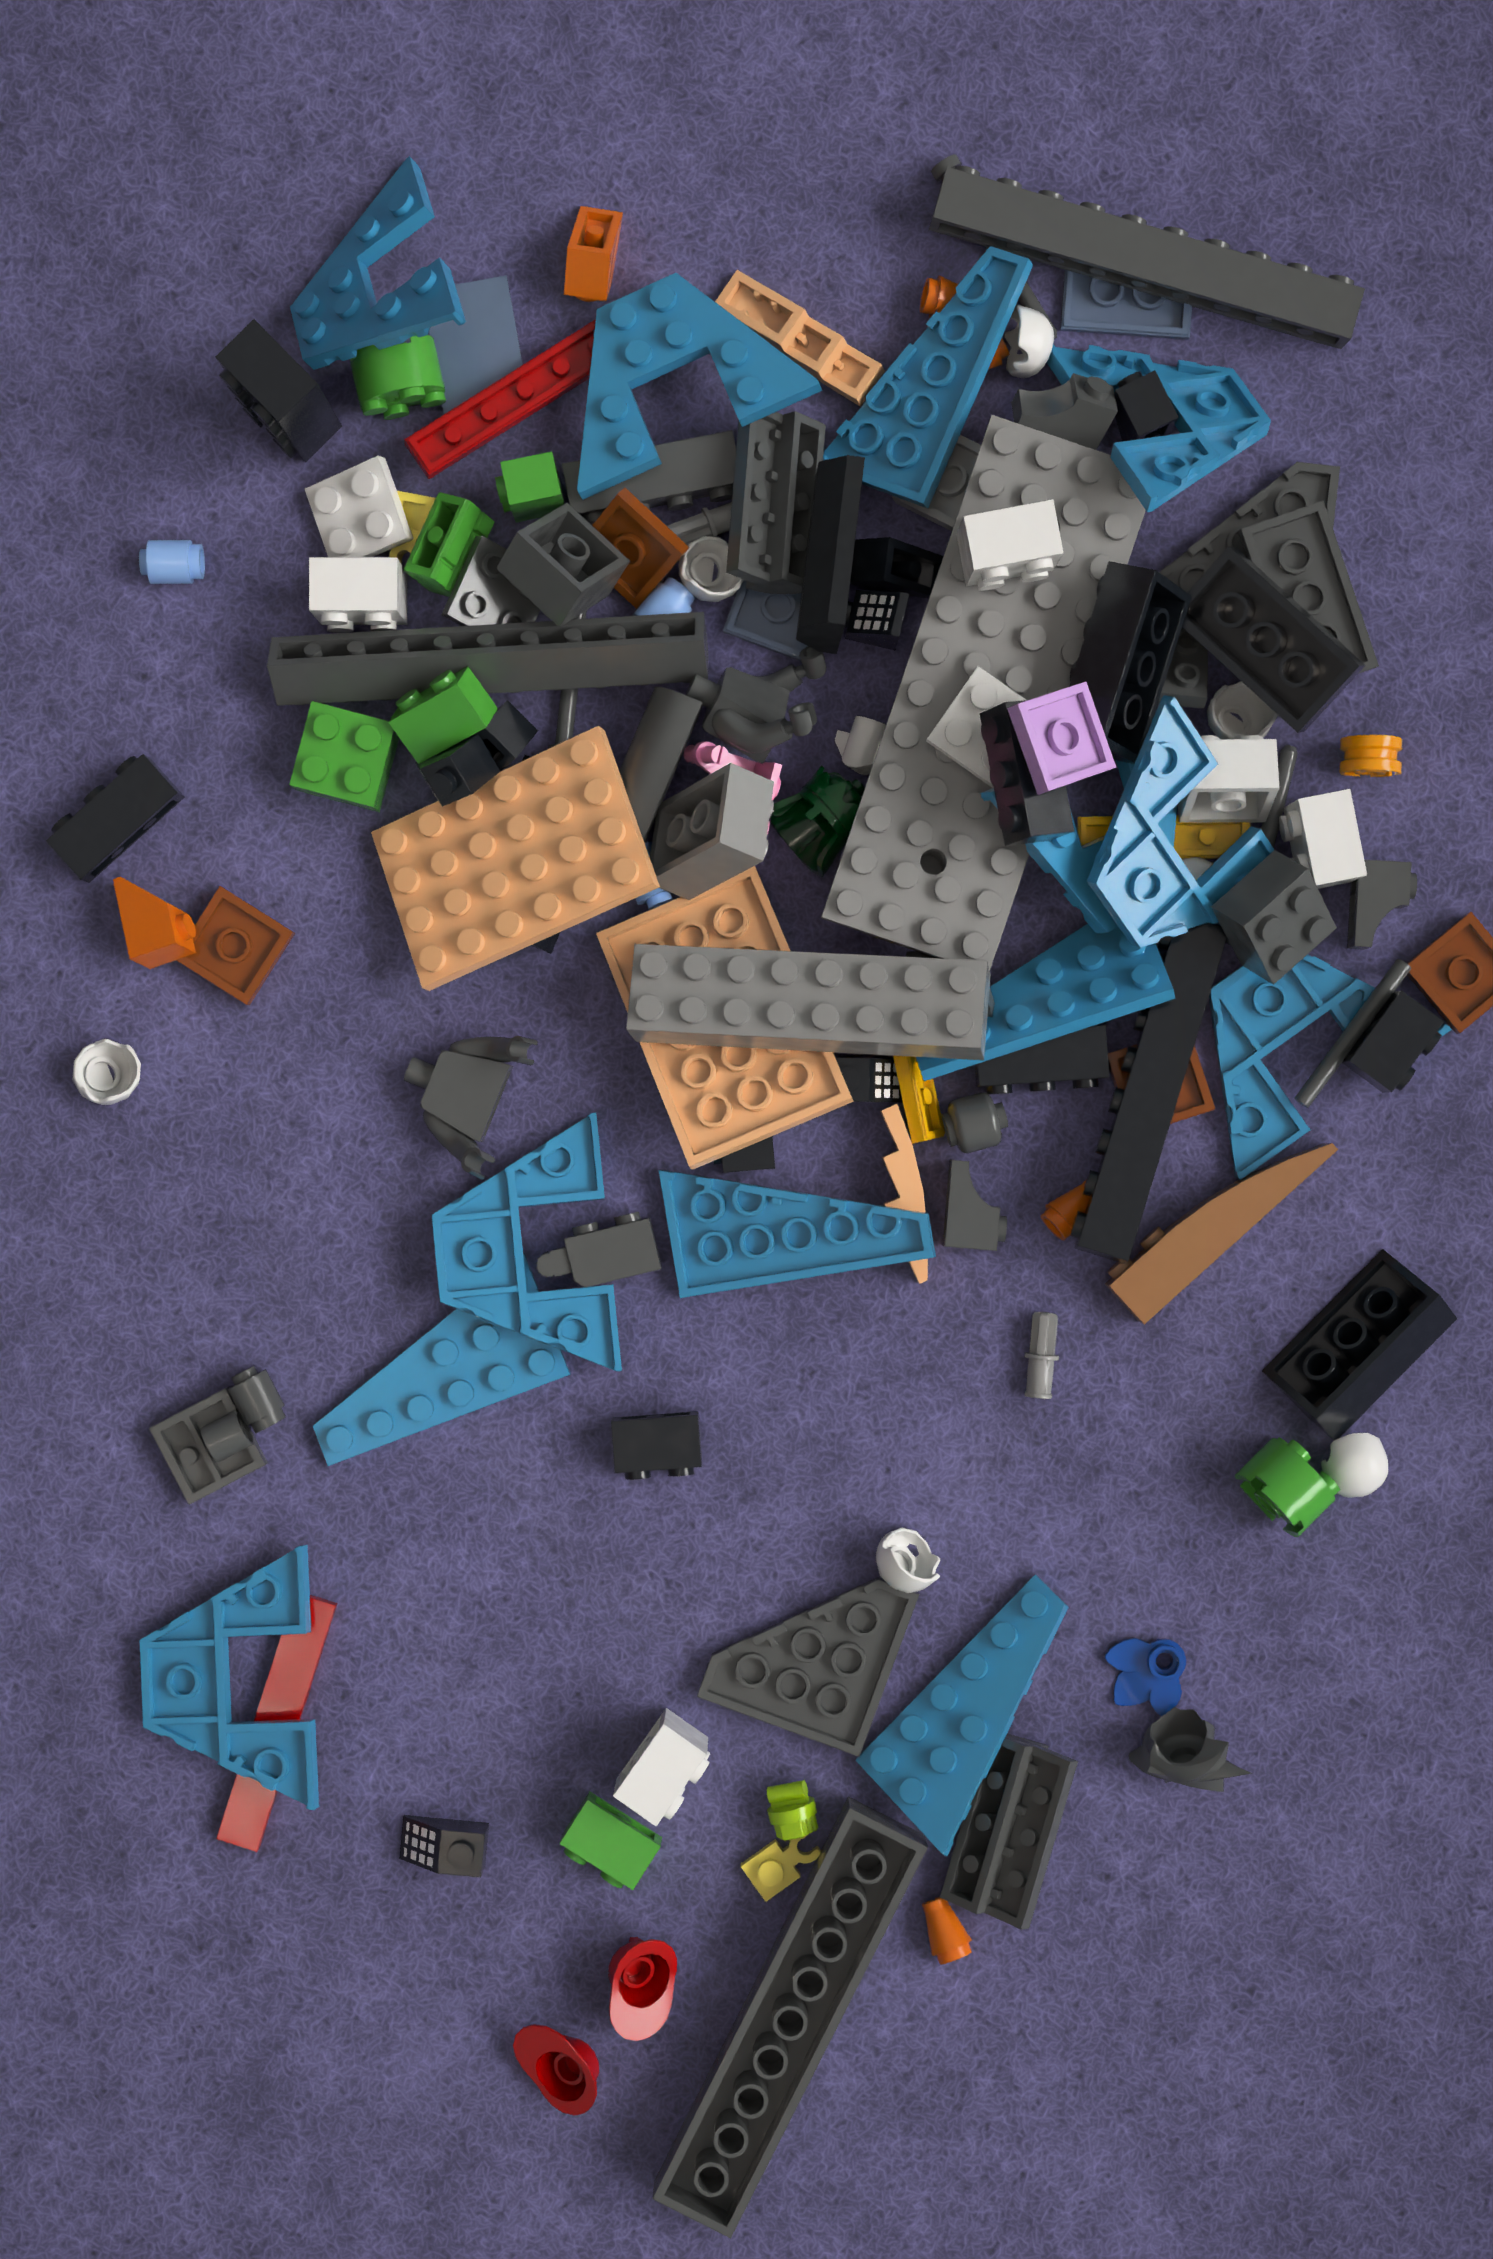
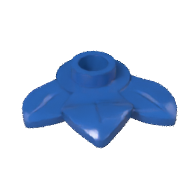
(1142, 1678)

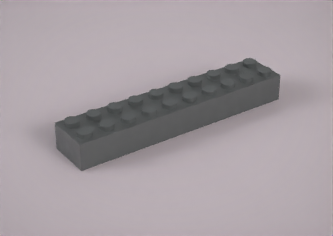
(789, 2017)

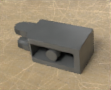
(605, 1253)

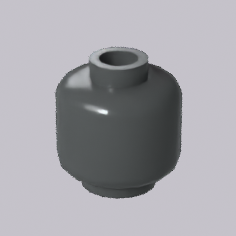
(974, 1122)

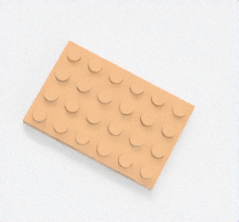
(515, 859)
(717, 1093)

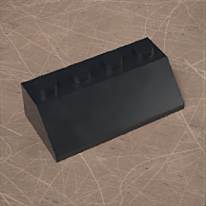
(1360, 1344)

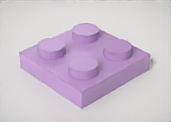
(1061, 737)

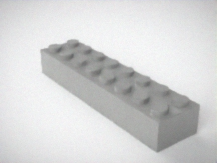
(809, 1001)

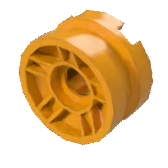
(1370, 755)

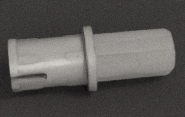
(707, 523)
(1041, 1355)

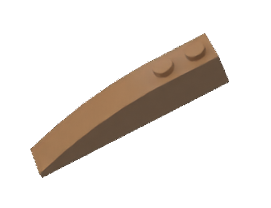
(1204, 1233)

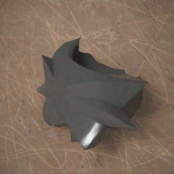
(1185, 1751)

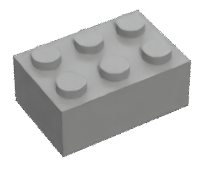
(712, 831)

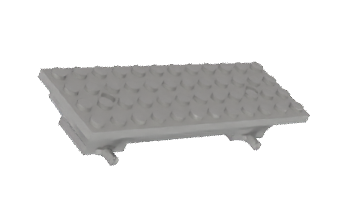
(924, 845)

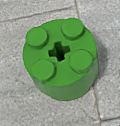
(398, 377)
(1287, 1485)

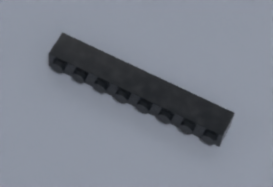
(1148, 1097)

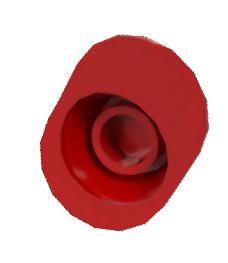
(641, 1987)
(559, 2066)

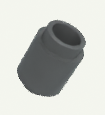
(256, 1399)

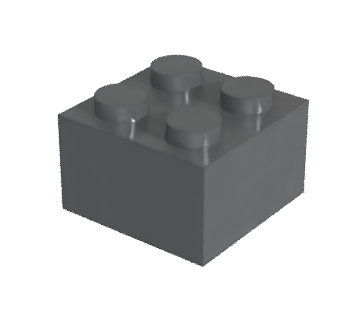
(562, 564)
(1274, 916)

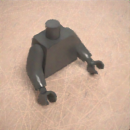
(752, 709)
(466, 1092)

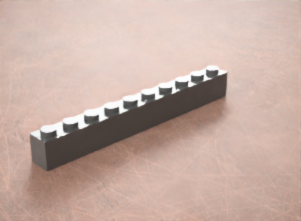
(1146, 257)
(500, 656)

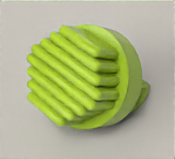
(791, 1810)

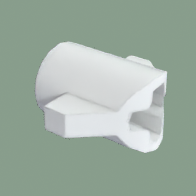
(861, 744)

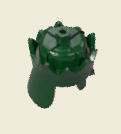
(818, 818)

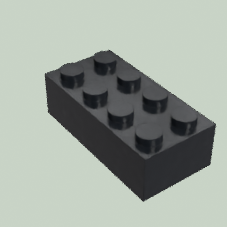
(277, 392)
(1268, 640)
(1129, 651)

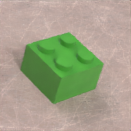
(344, 756)

